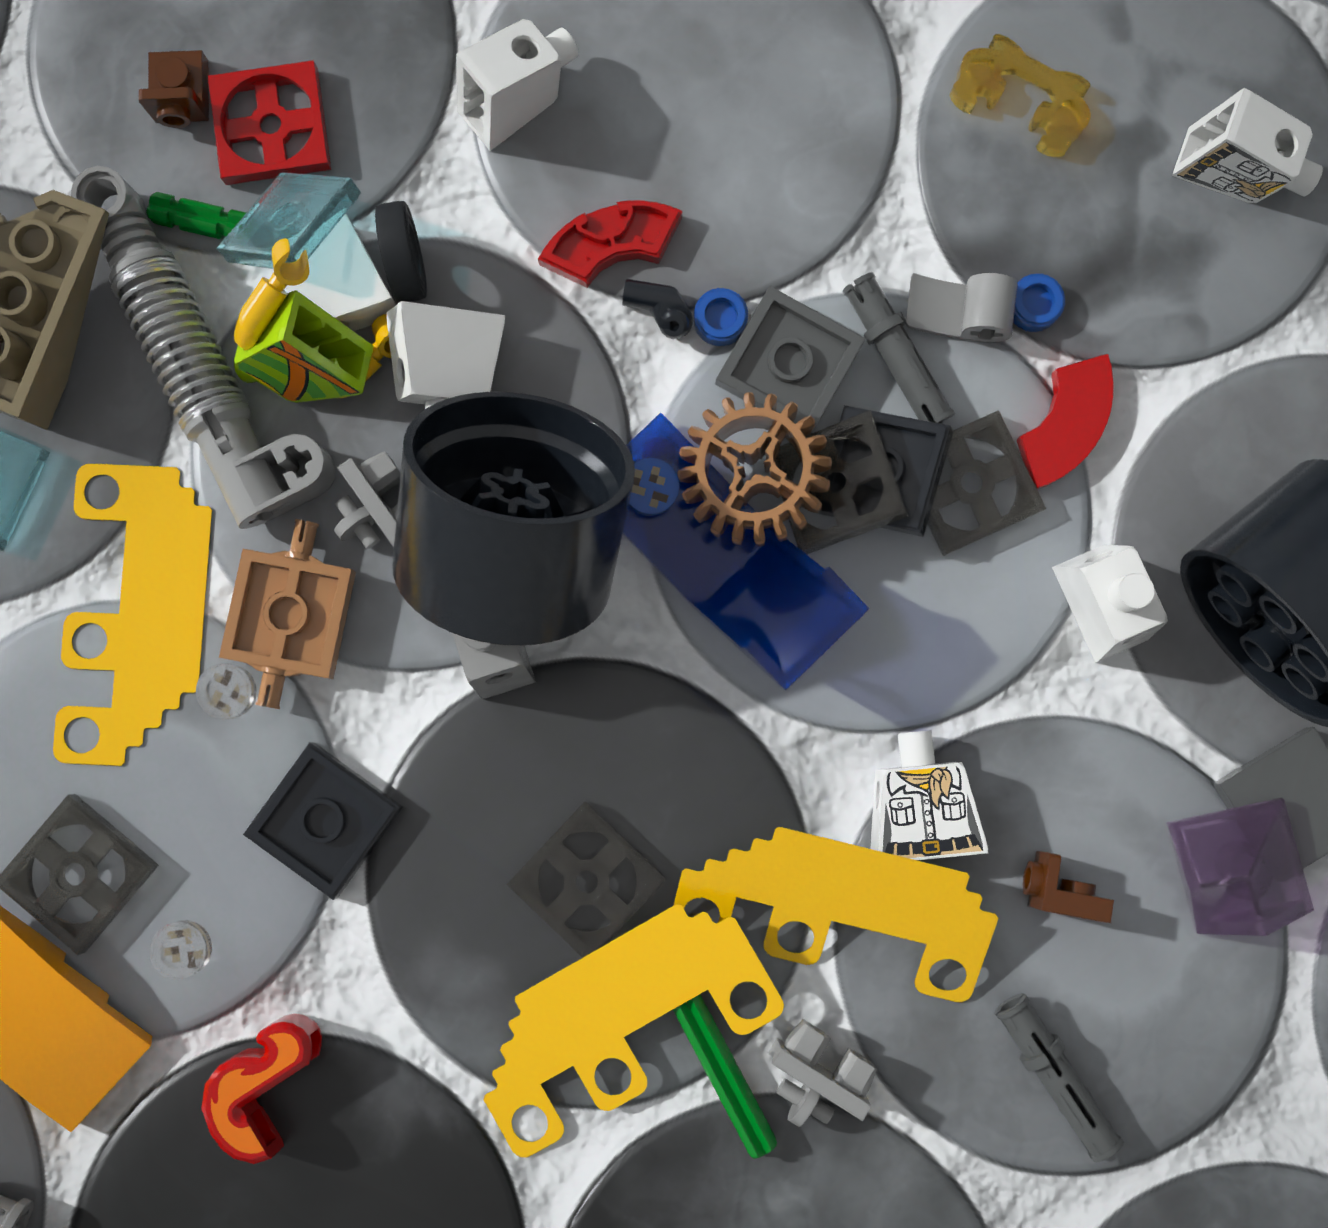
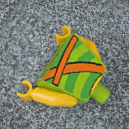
(297, 344)

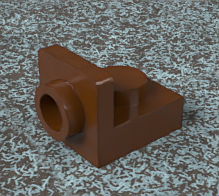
(177, 88)
(1071, 899)

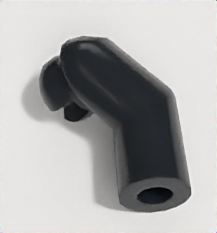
(664, 304)

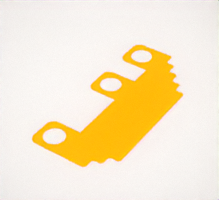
(161, 613)
(853, 885)
(601, 998)

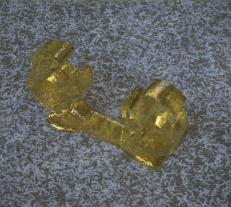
(981, 77)

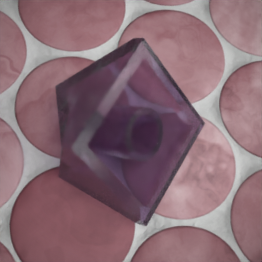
(1241, 869)

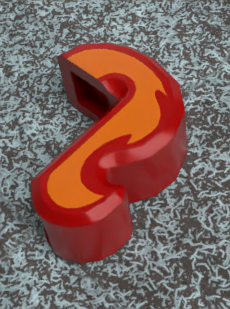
(231, 1091)

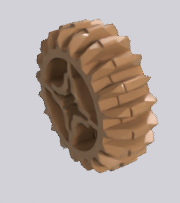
(780, 427)

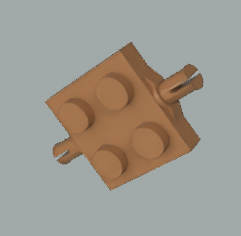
(287, 614)

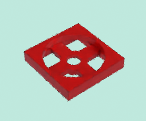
(265, 82)

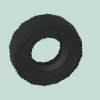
(400, 251)

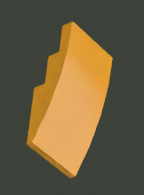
(56, 1030)

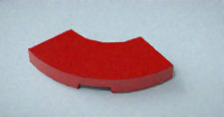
(610, 236)
(1073, 422)

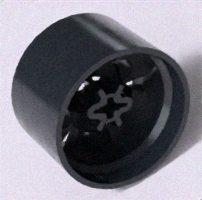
(510, 517)
(1266, 589)

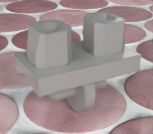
(369, 483)
(844, 1087)

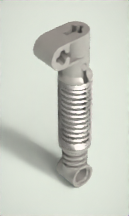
(210, 406)

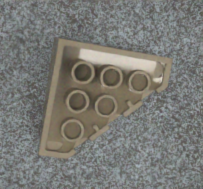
(44, 292)

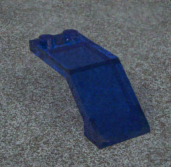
(761, 598)

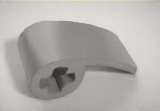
(968, 312)

